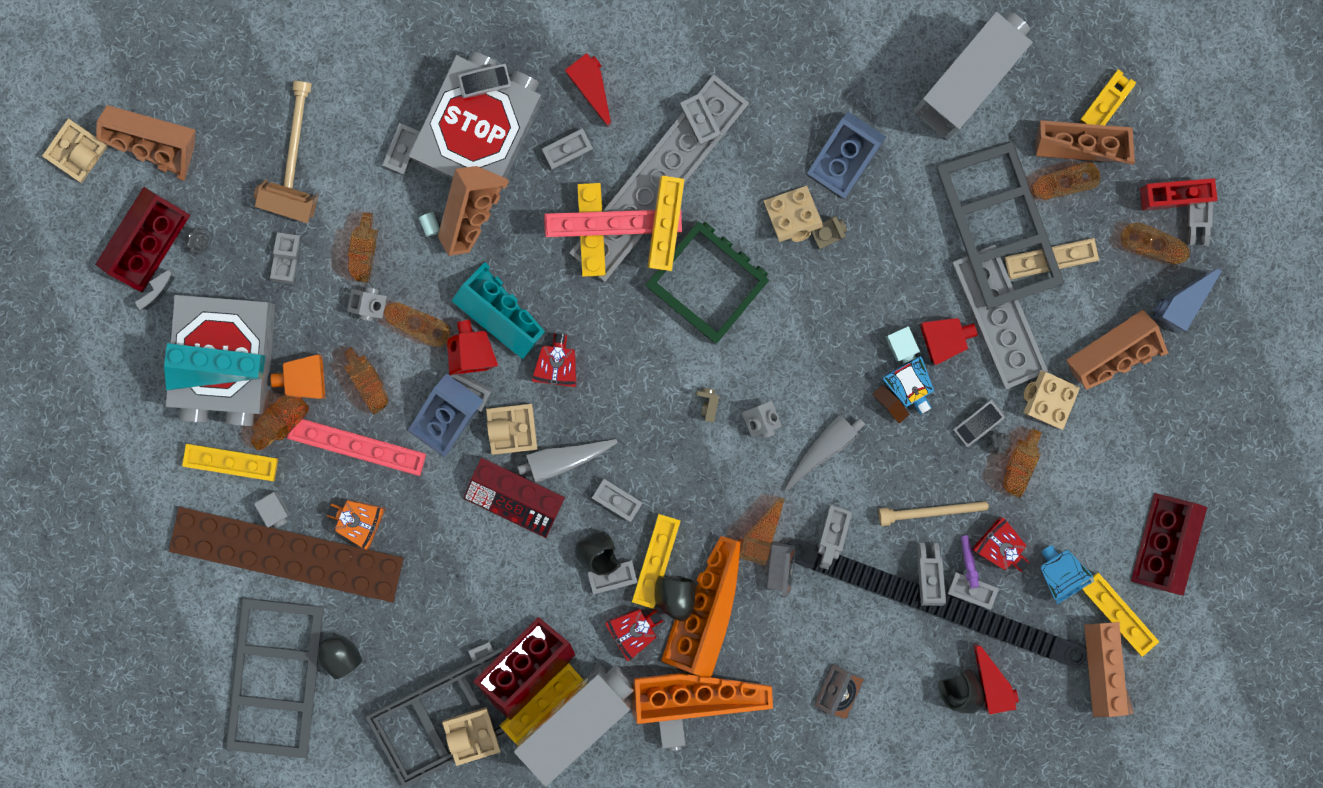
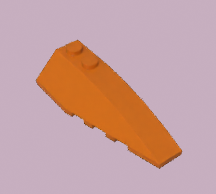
(698, 640)
(694, 696)

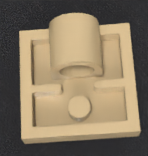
(75, 150)
(793, 215)
(1050, 399)
(511, 429)
(471, 736)

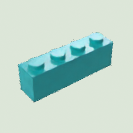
(498, 312)
(201, 366)

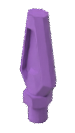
(971, 575)

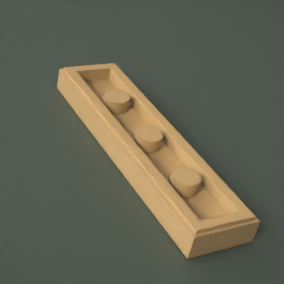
(1066, 256)

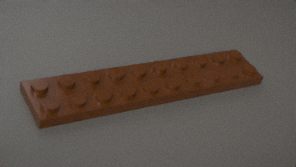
(286, 554)

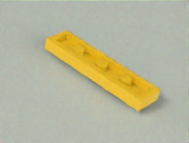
(665, 223)
(591, 246)
(230, 462)
(656, 559)
(1118, 611)
(542, 703)

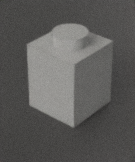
(273, 510)
(672, 734)

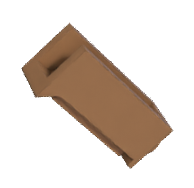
(285, 201)

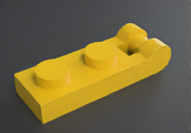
(1108, 100)

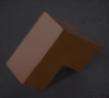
(891, 404)

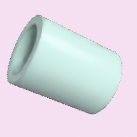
(429, 224)

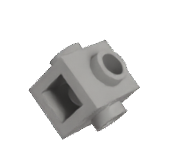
(367, 303)
(762, 420)

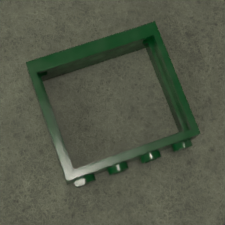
(740, 258)

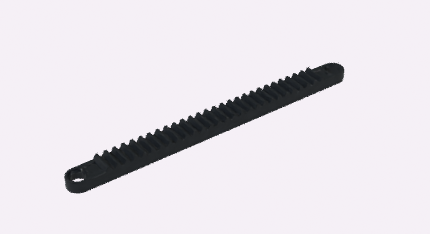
(953, 610)

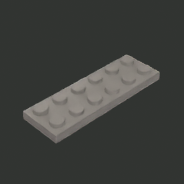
(1002, 327)

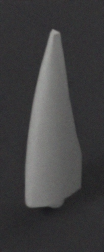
(829, 443)
(556, 461)

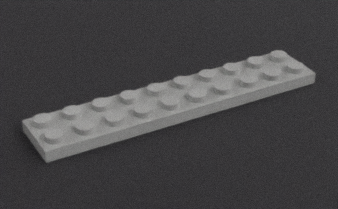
(674, 156)

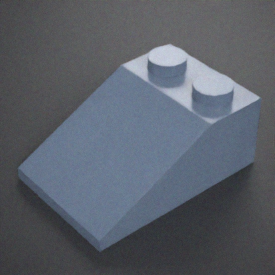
(846, 154)
(1182, 306)
(445, 415)

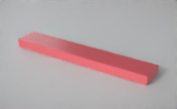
(601, 223)
(358, 446)

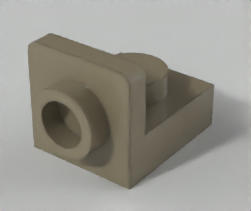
(831, 232)
(709, 408)

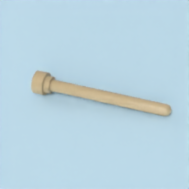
(301, 91)
(888, 516)

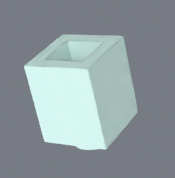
(903, 345)

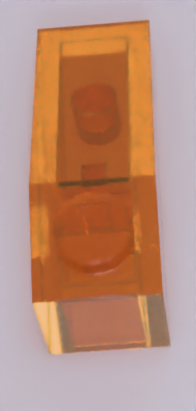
(758, 539)

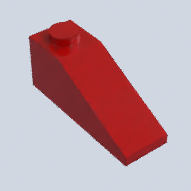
(589, 81)
(1178, 194)
(997, 690)

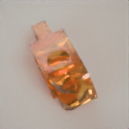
(1049, 186)
(362, 249)
(1172, 250)
(401, 315)
(366, 381)
(278, 421)
(1022, 464)

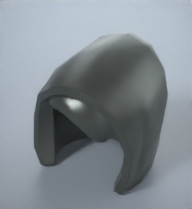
(588, 549)
(675, 597)
(338, 656)
(962, 693)

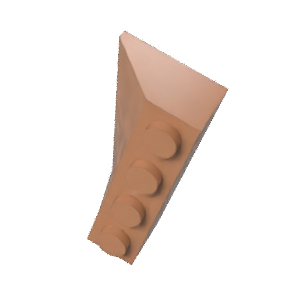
(148, 139)
(1085, 142)
(468, 207)
(1118, 350)
(1106, 670)

